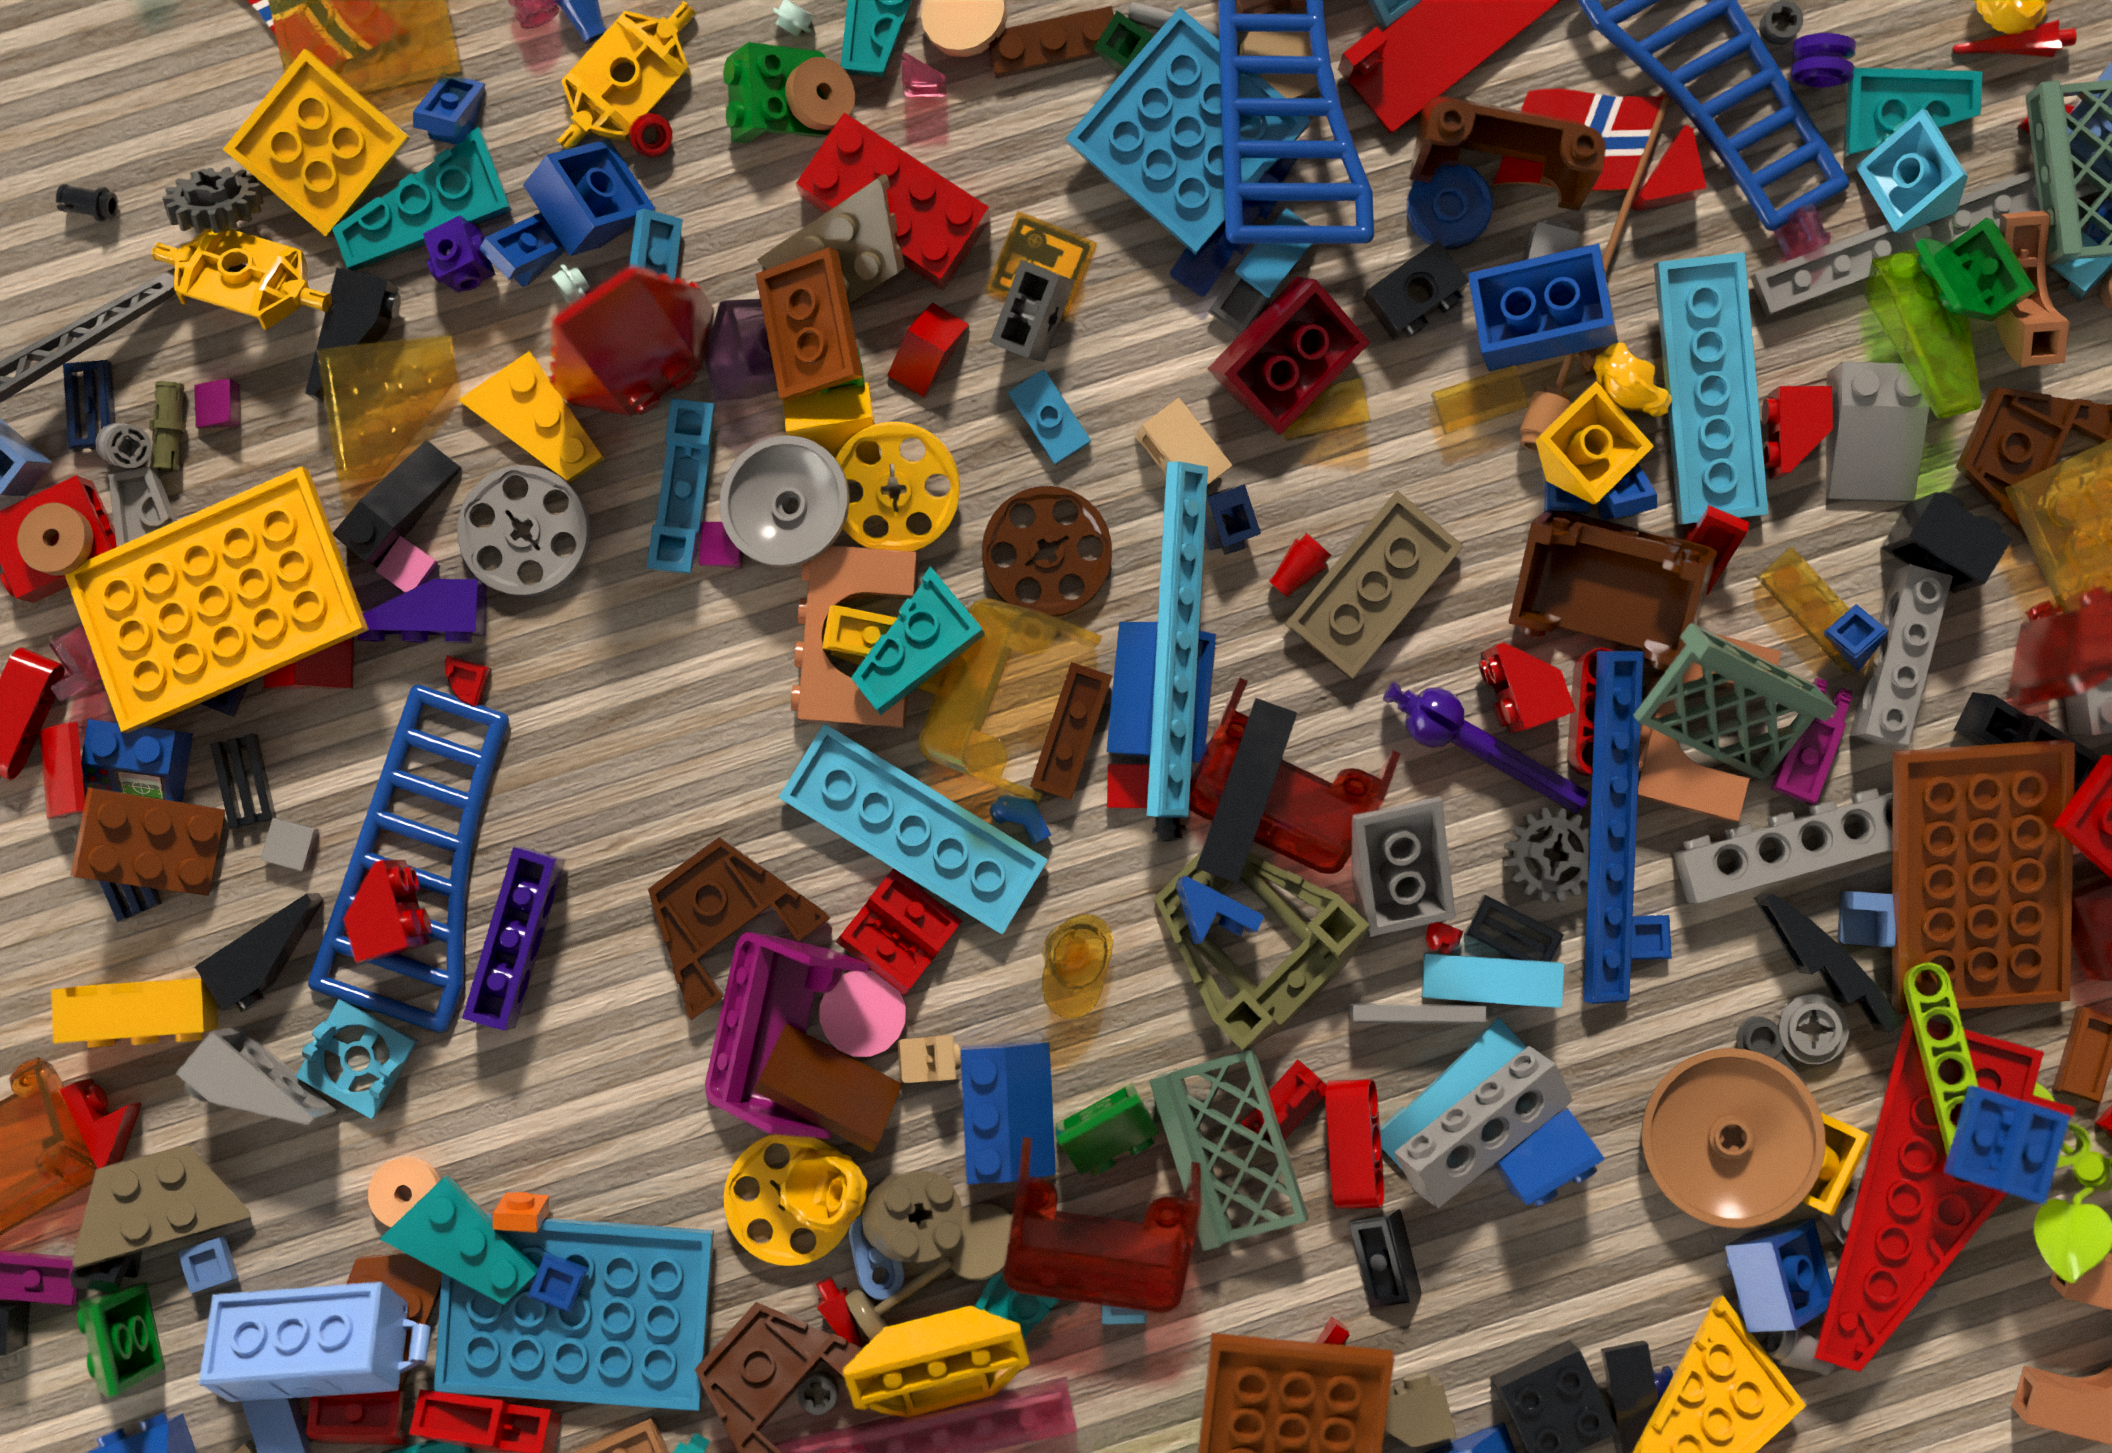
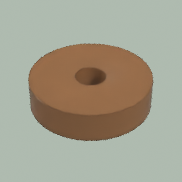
(803, 96)
(73, 544)

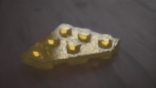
(381, 398)

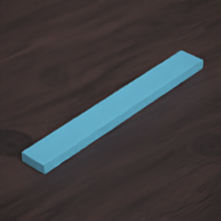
(1177, 640)

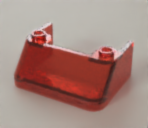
(2063, 650)
(1304, 813)
(1099, 1256)

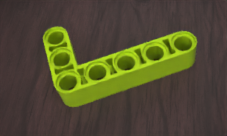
(1955, 1048)

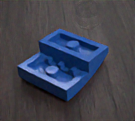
(2006, 1144)

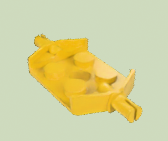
(611, 106)
(267, 288)

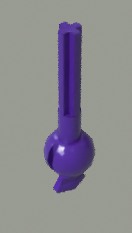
(1438, 718)

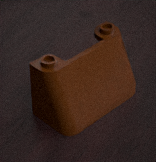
(1568, 149)
(1611, 583)

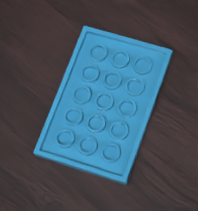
(623, 1343)

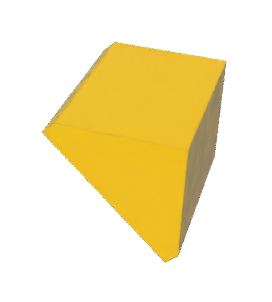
(833, 419)
(1591, 446)
(1842, 1155)

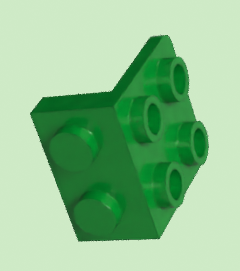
(757, 92)
(1976, 272)

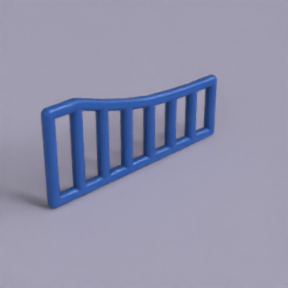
(1328, 105)
(1701, 115)
(459, 844)

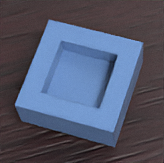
(207, 1264)

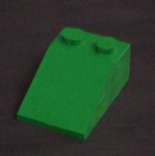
(1107, 1130)
(120, 1338)

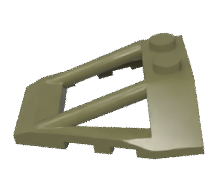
(1267, 1008)

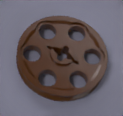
(1047, 529)

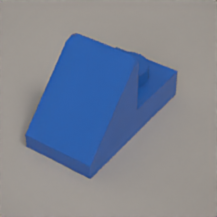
(450, 109)
(523, 249)
(1629, 496)
(1203, 904)

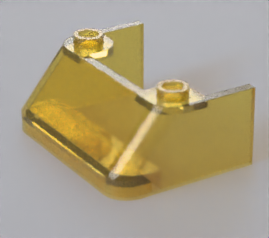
(969, 683)

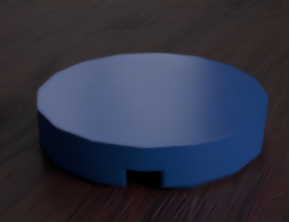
(1450, 207)

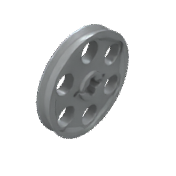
(503, 530)

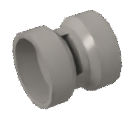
(114, 446)

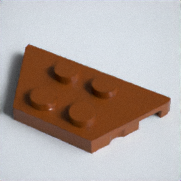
(409, 1279)

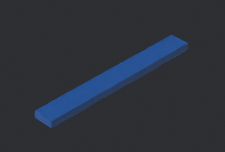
(1613, 827)

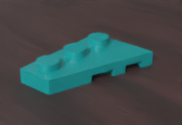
(1887, 98)
(921, 641)

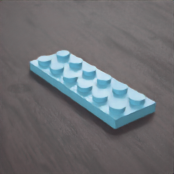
(1711, 386)
(913, 828)

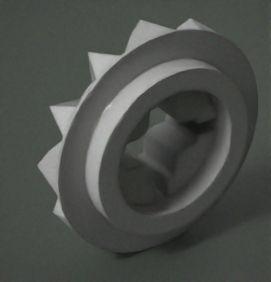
(1825, 1044)

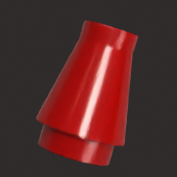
(1300, 564)

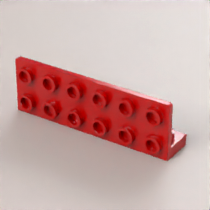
(1431, 52)

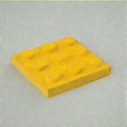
(316, 143)

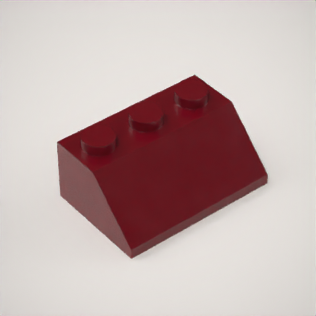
(1289, 354)

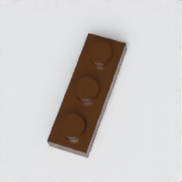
(1048, 42)
(1071, 731)

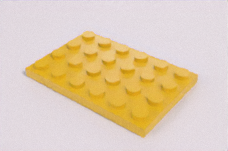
(215, 600)

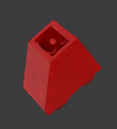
(1525, 688)
(387, 913)

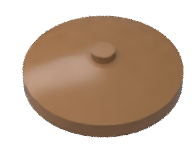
(1733, 1138)

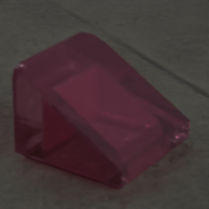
(921, 79)

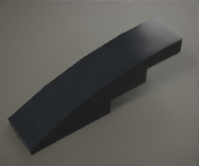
(1246, 790)
(1816, 951)
(1631, 1391)

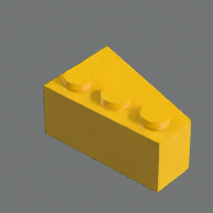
(133, 1011)

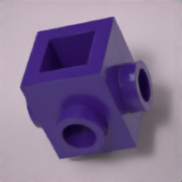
(457, 256)

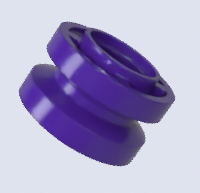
(1823, 60)

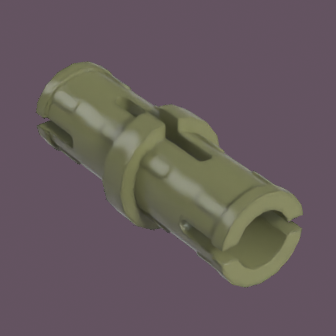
(167, 426)

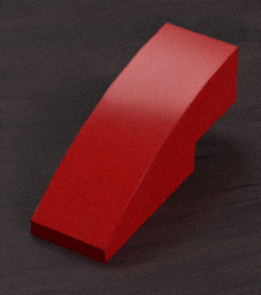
(484, 1423)

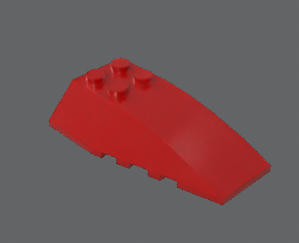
(630, 342)

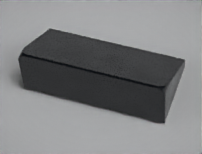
(1386, 1259)

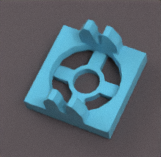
(313, 1067)

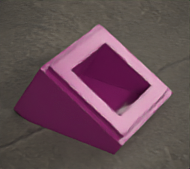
(217, 404)
(717, 547)

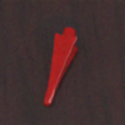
(2040, 41)
(836, 1311)

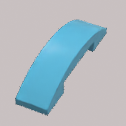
(1483, 1057)

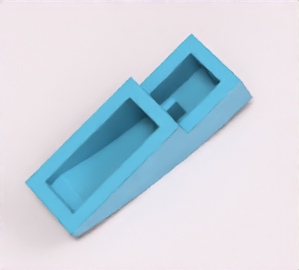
(1493, 980)

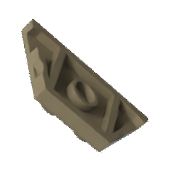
(859, 231)
(153, 1204)

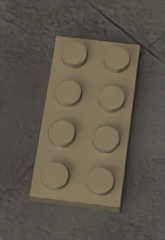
(1374, 585)

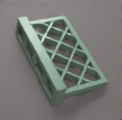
(2056, 164)
(1747, 671)
(1189, 1146)

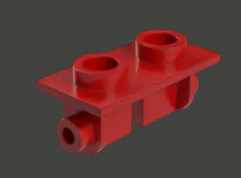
(1291, 1098)

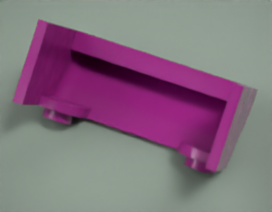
(767, 987)

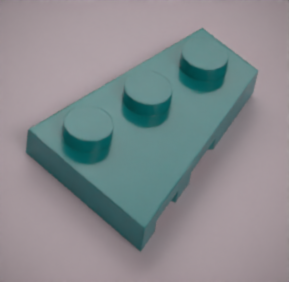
(458, 1240)

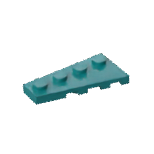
(453, 185)

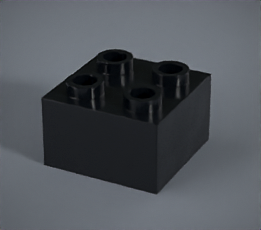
(1948, 540)
(1554, 1402)

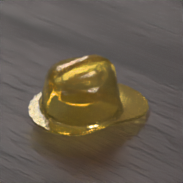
(1076, 965)

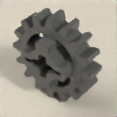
(213, 200)
(1548, 873)

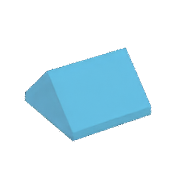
(1914, 175)

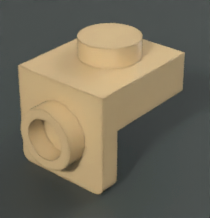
(928, 1059)

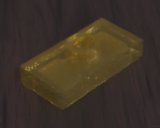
(1479, 400)
(1335, 409)

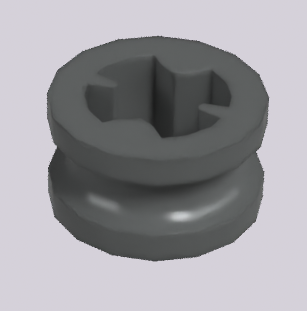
(1793, 15)
(808, 1402)

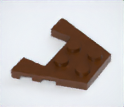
(2021, 436)
(709, 902)
(762, 1367)

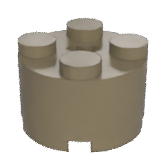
(936, 1223)

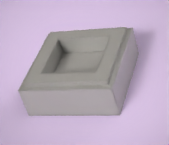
(289, 844)

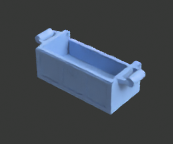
(309, 1342)

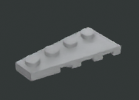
(138, 503)

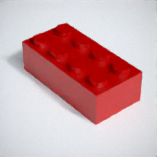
(933, 215)

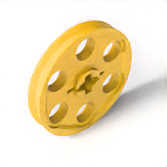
(909, 473)
(768, 1207)

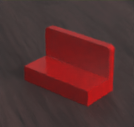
(357, 1418)

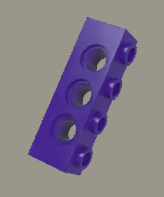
(513, 938)

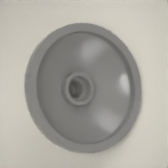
(764, 484)

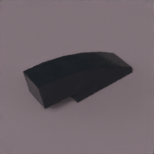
(1994, 721)

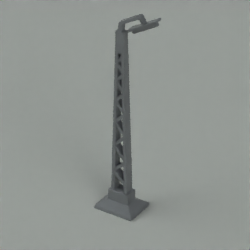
(122, 310)

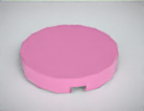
(862, 1014)

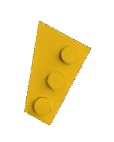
(535, 417)

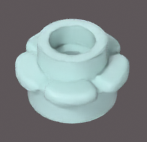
(793, 18)
(571, 284)

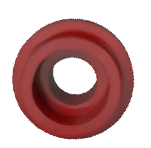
(663, 138)

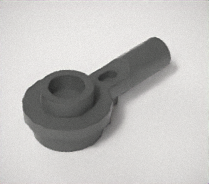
(1763, 1037)

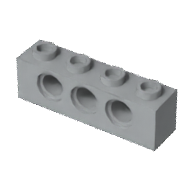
(1903, 658)
(1483, 1126)

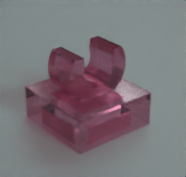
(1802, 233)

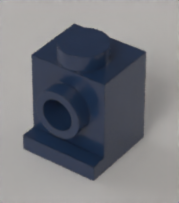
(1237, 511)

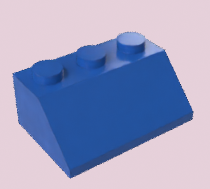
(1543, 307)
(1134, 690)
(1003, 1101)

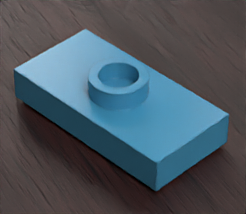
(1049, 417)

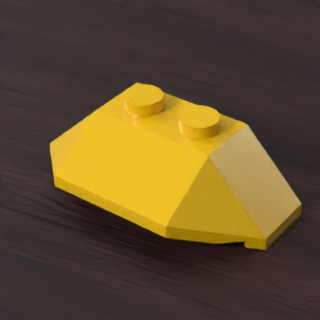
(936, 1362)

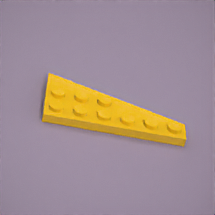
(1722, 1394)

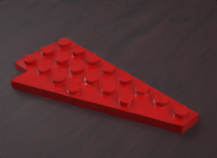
(1906, 1210)

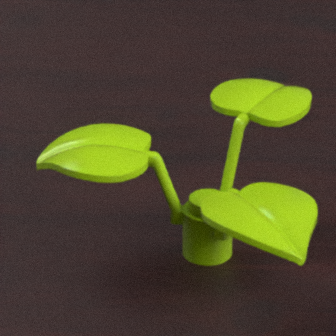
(2076, 1235)

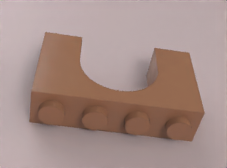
(836, 579)
(1677, 781)
(2071, 1403)

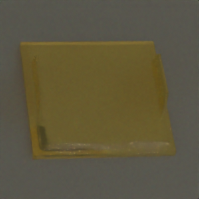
(1043, 246)

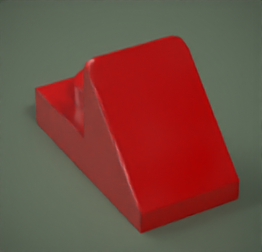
(1720, 532)
(102, 1132)

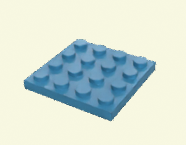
(1163, 132)

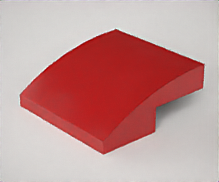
(62, 770)
(899, 931)

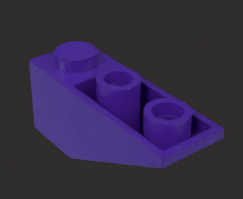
(434, 608)

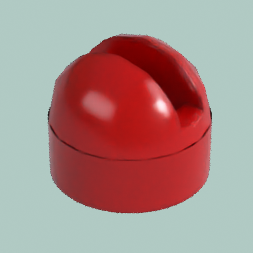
(1442, 937)

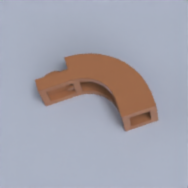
(2033, 328)

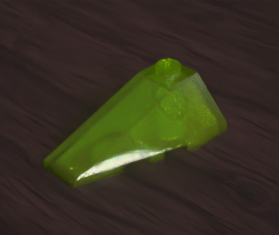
(1924, 333)

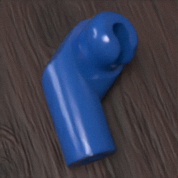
(1023, 812)

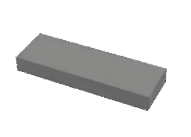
(1417, 1013)

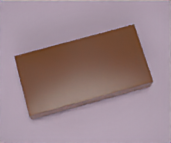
(2086, 1056)

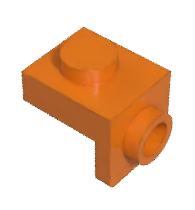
(520, 1212)

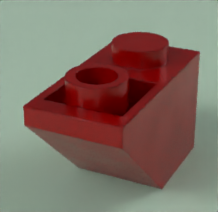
(1796, 424)

